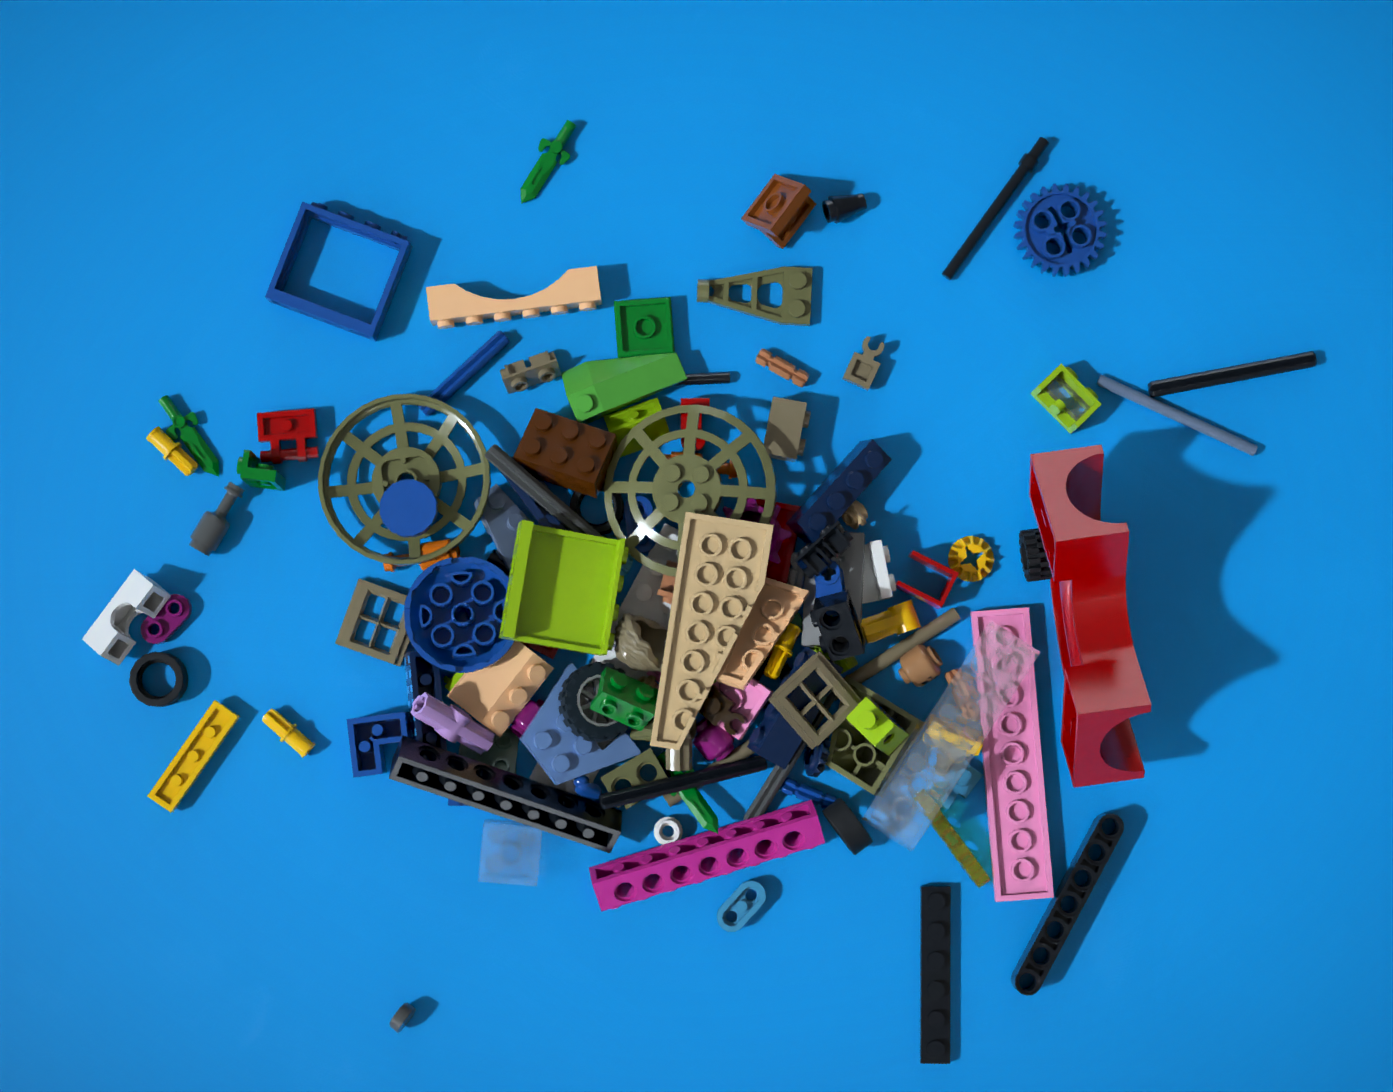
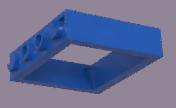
(344, 222)

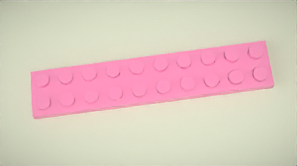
(1016, 781)

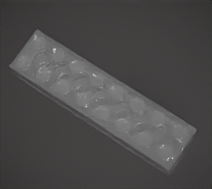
(950, 736)

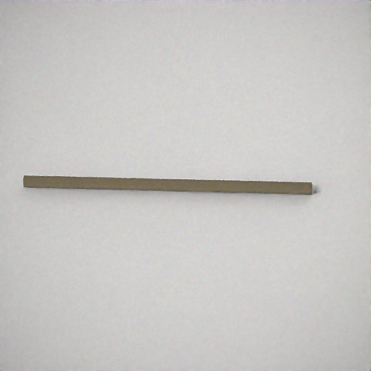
(860, 675)

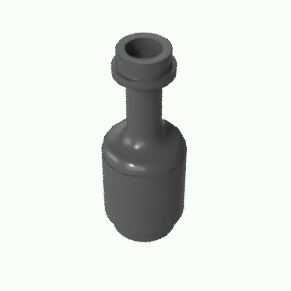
(214, 525)

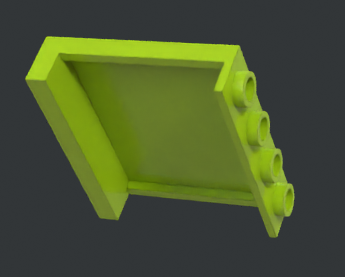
(563, 589)

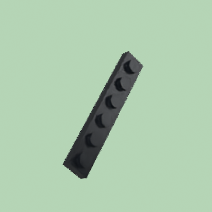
(935, 974)

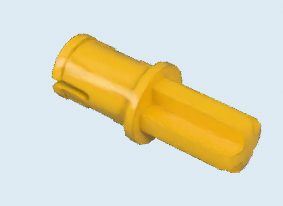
(172, 451)
(782, 651)
(288, 732)

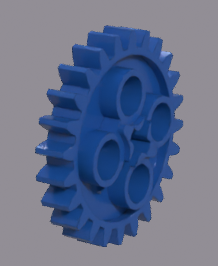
(1035, 238)

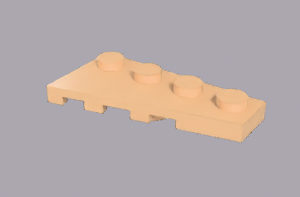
(761, 631)

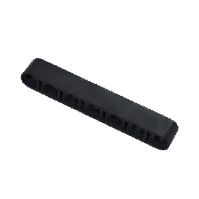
(1067, 918)

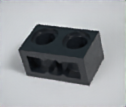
(843, 625)

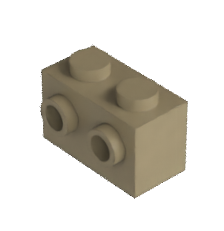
(785, 428)

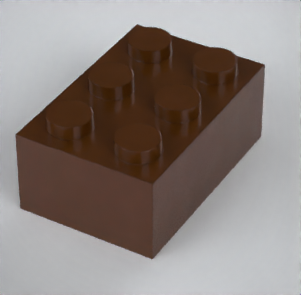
(566, 452)

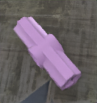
(452, 723)

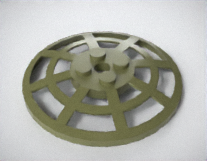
(397, 464)
(683, 469)

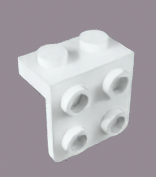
(876, 580)

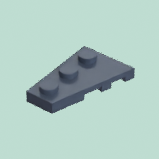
(501, 522)

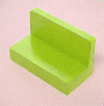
(625, 419)

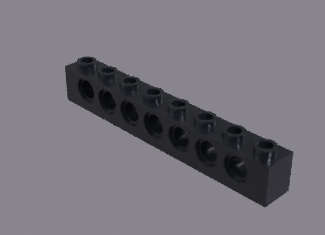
(505, 794)

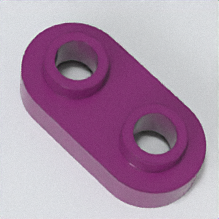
(166, 620)

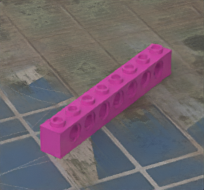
(693, 851)

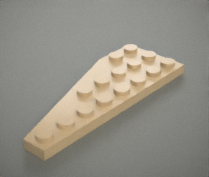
(714, 590)

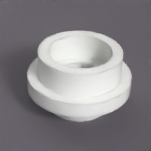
(667, 821)

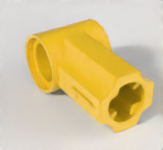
(895, 620)

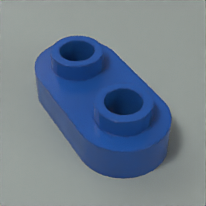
(631, 525)

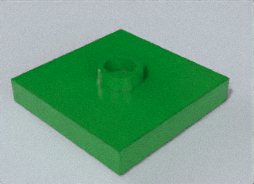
(644, 327)

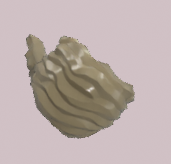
(640, 643)

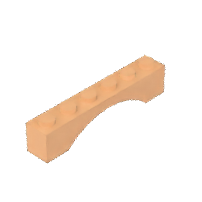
(573, 289)

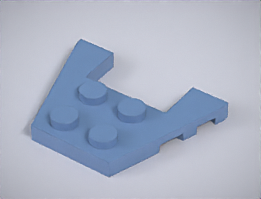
(563, 753)

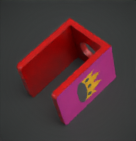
(937, 567)

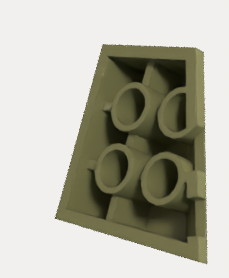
(857, 757)

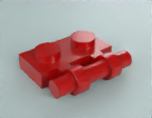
(287, 426)

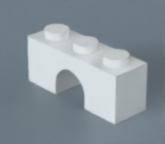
(110, 631)

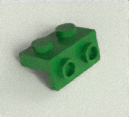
(625, 699)

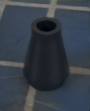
(843, 206)

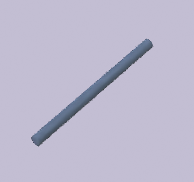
(1177, 415)

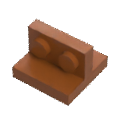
(780, 209)

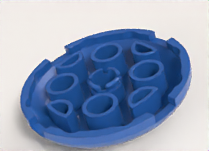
(432, 611)

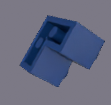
(368, 738)

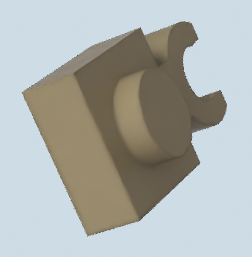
(863, 367)

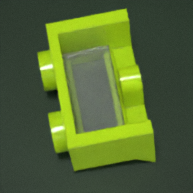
(1066, 398)

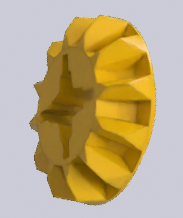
(967, 571)

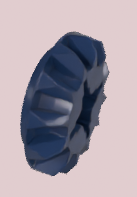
(815, 759)

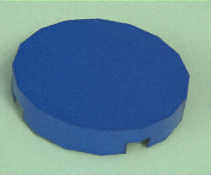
(408, 508)

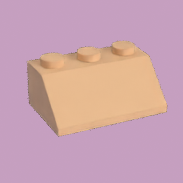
(501, 689)

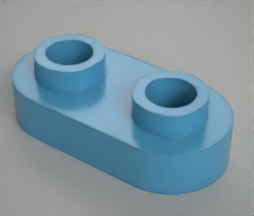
(741, 906)

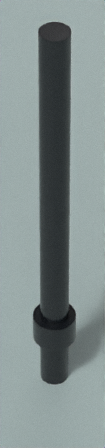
(1026, 164)

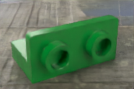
(259, 474)

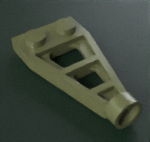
(796, 294)

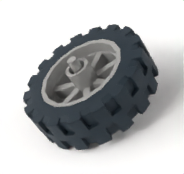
(573, 711)

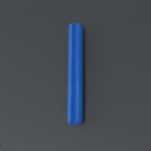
(468, 370)

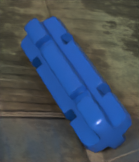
(807, 793)

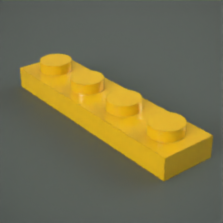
(193, 756)

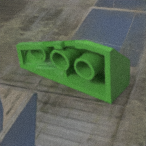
(613, 384)

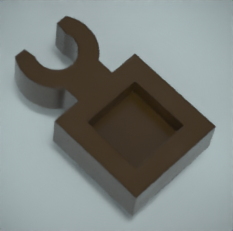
(718, 709)

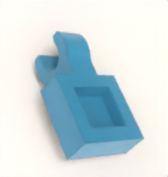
(963, 786)

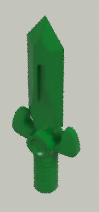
(546, 162)
(190, 436)
(694, 801)

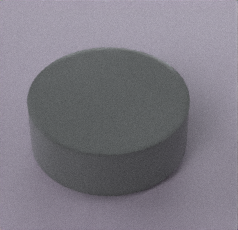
(402, 1017)

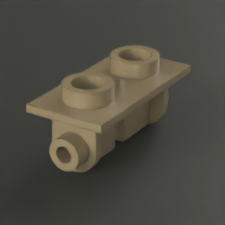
(542, 369)

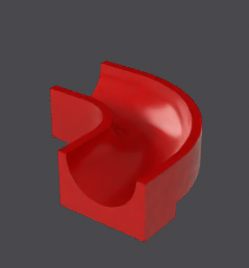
(1090, 616)

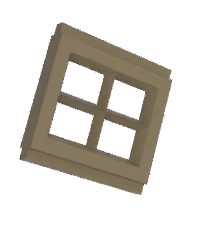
(355, 614)
(796, 718)

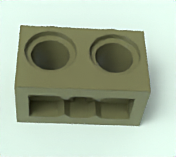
(631, 771)

